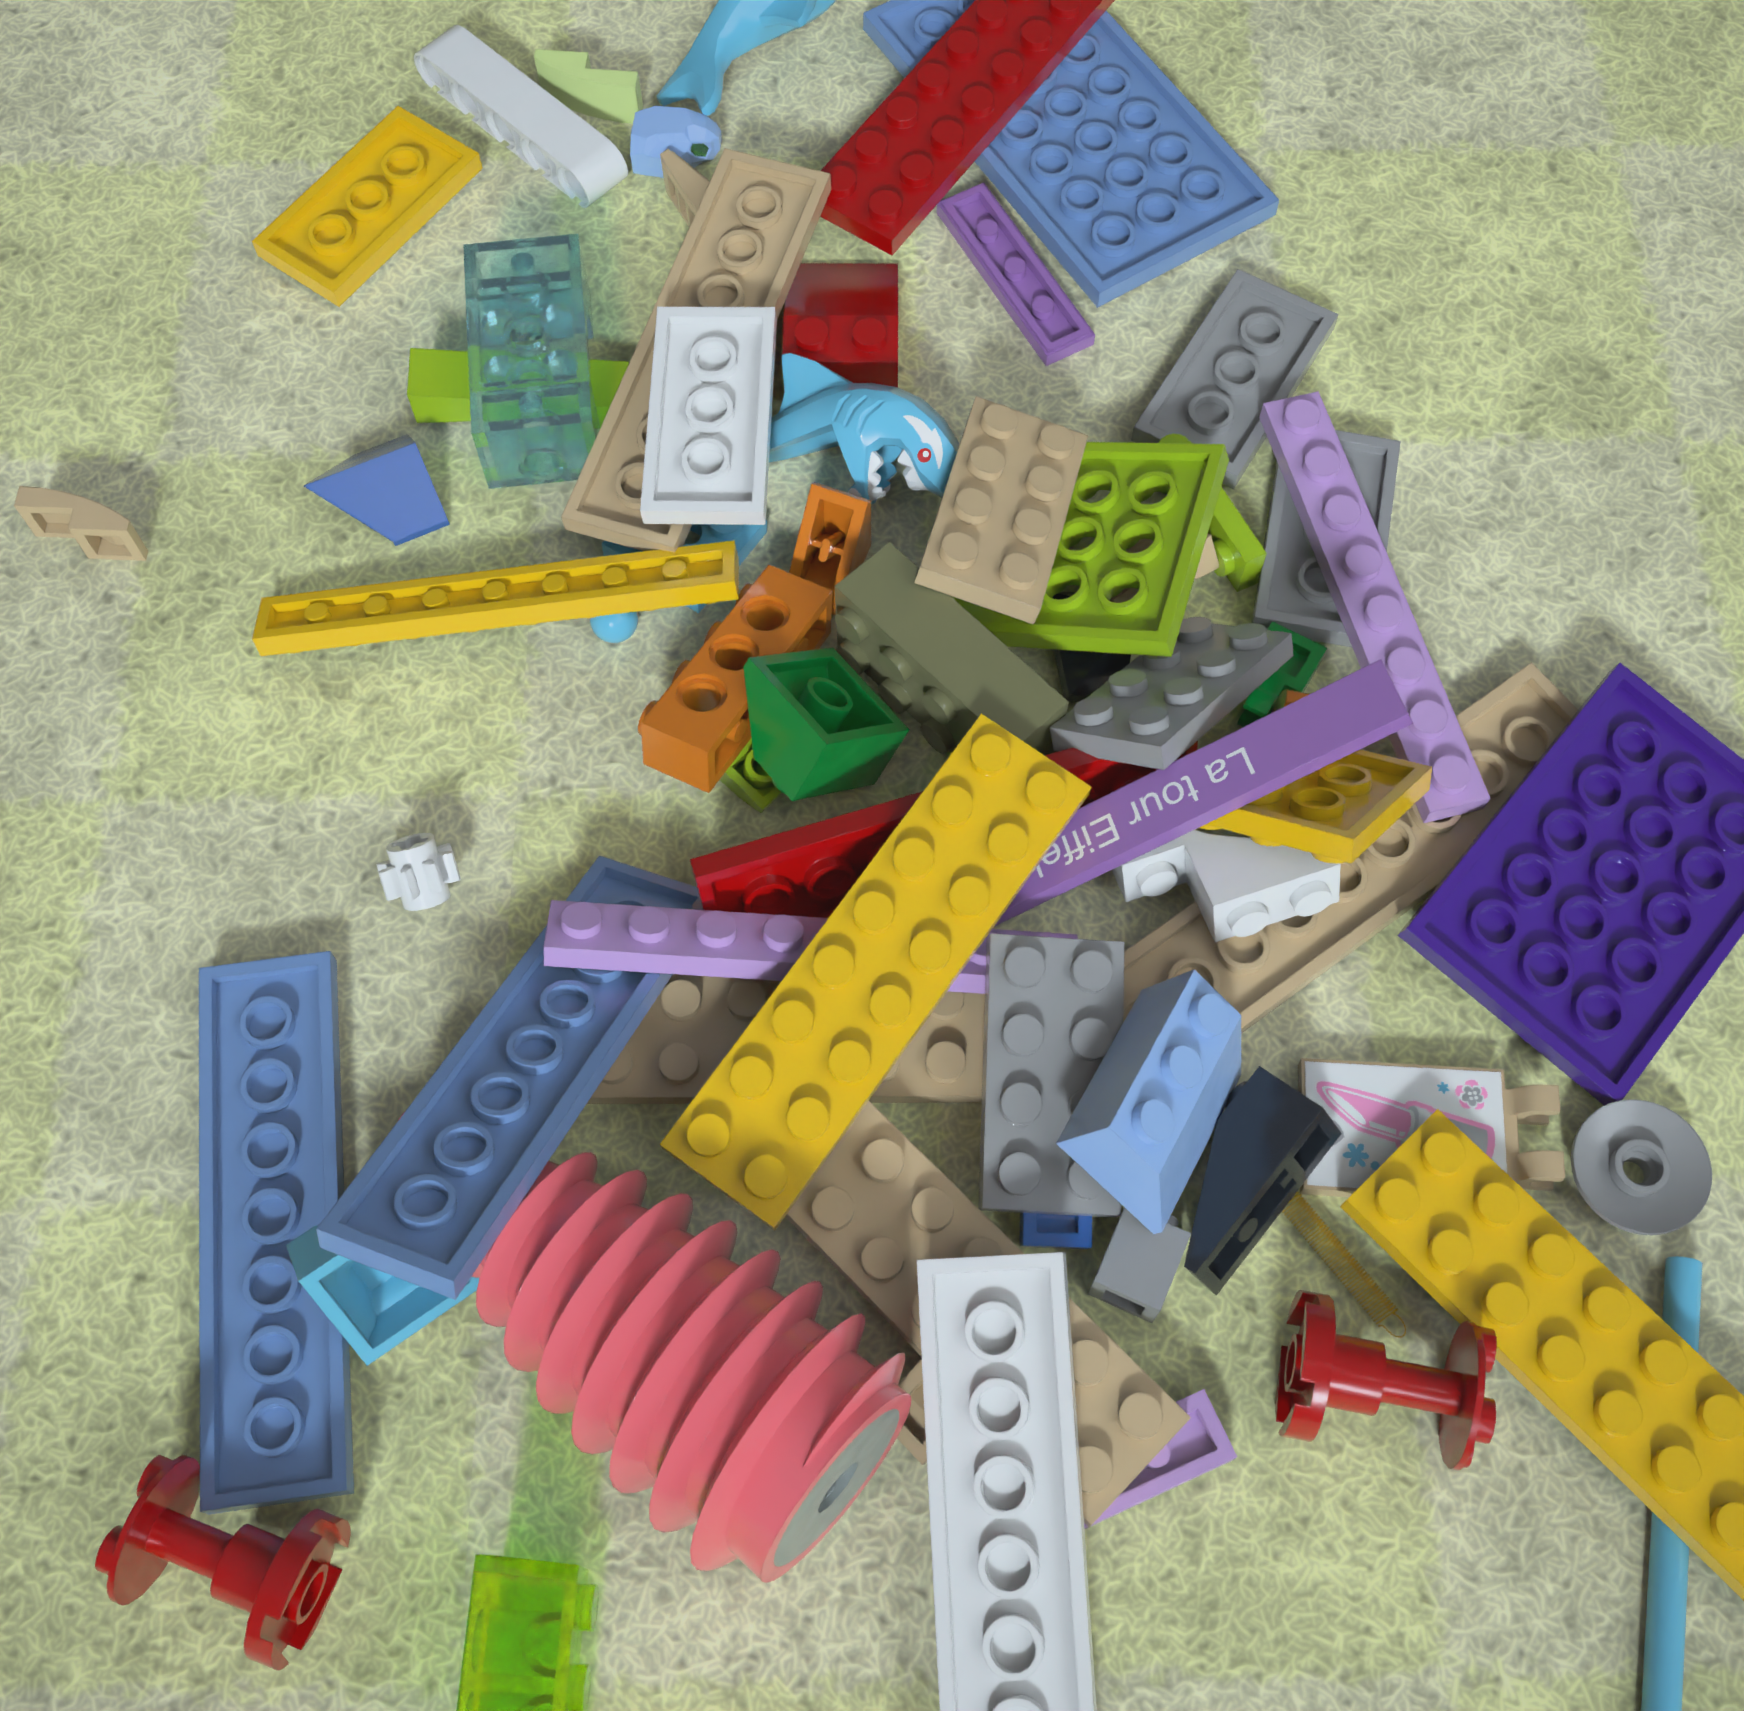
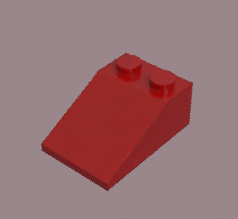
(845, 319)

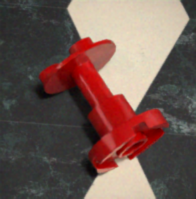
(1356, 1376)
(269, 1576)

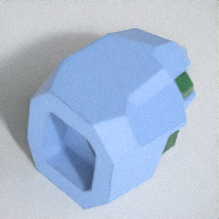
(673, 128)

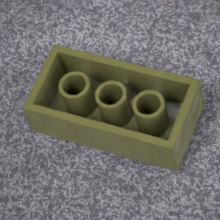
(937, 657)

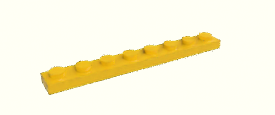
(497, 598)

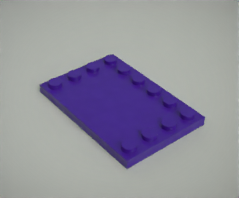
(1599, 888)

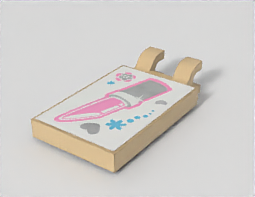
(1387, 1102)

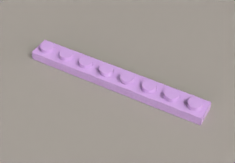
(1371, 599)
(700, 942)

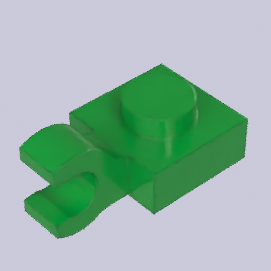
(1292, 676)

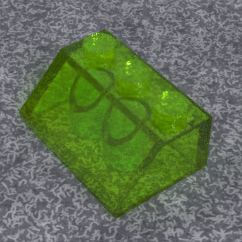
(527, 1636)

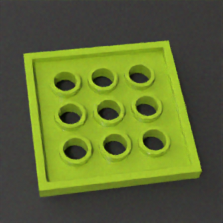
(1162, 572)

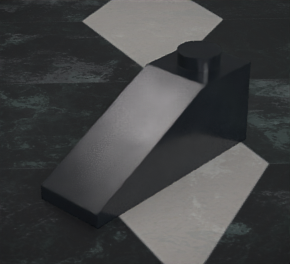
(1256, 1164)

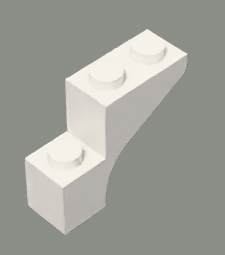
(1234, 880)

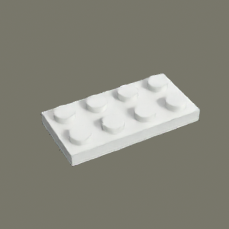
(709, 416)

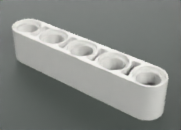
(523, 114)

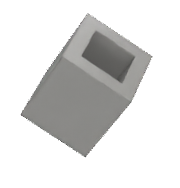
(1139, 1266)

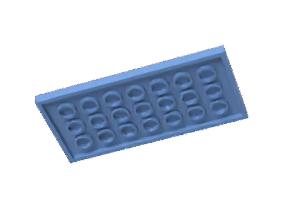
(1101, 156)

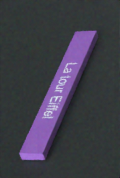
(1217, 781)

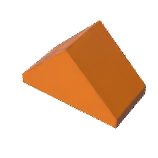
(831, 537)

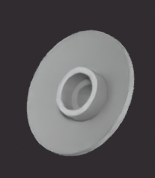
(1666, 1150)

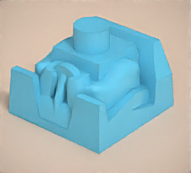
(364, 1303)

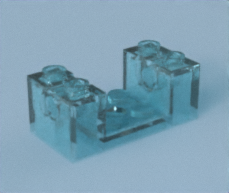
(535, 400)

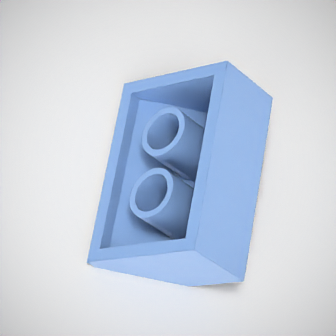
(1157, 1096)

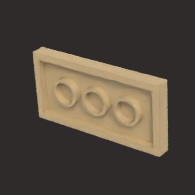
(1003, 511)

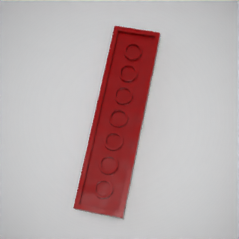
(949, 113)
(817, 864)

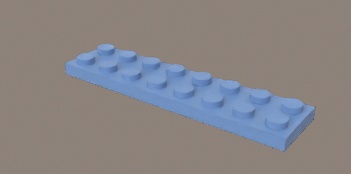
(498, 1105)
(267, 1174)

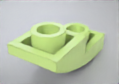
(593, 92)

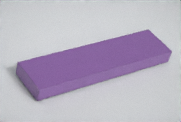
(1015, 274)

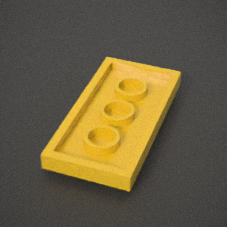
(367, 205)

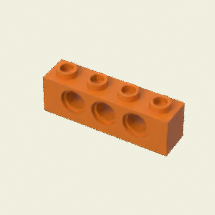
(704, 712)

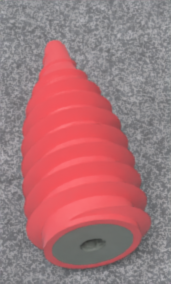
(689, 1366)

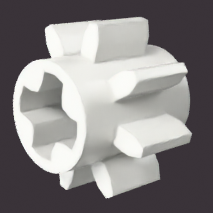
(418, 871)

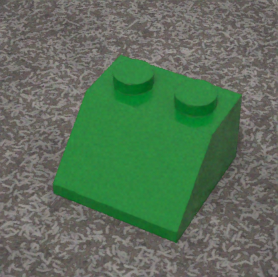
(817, 723)

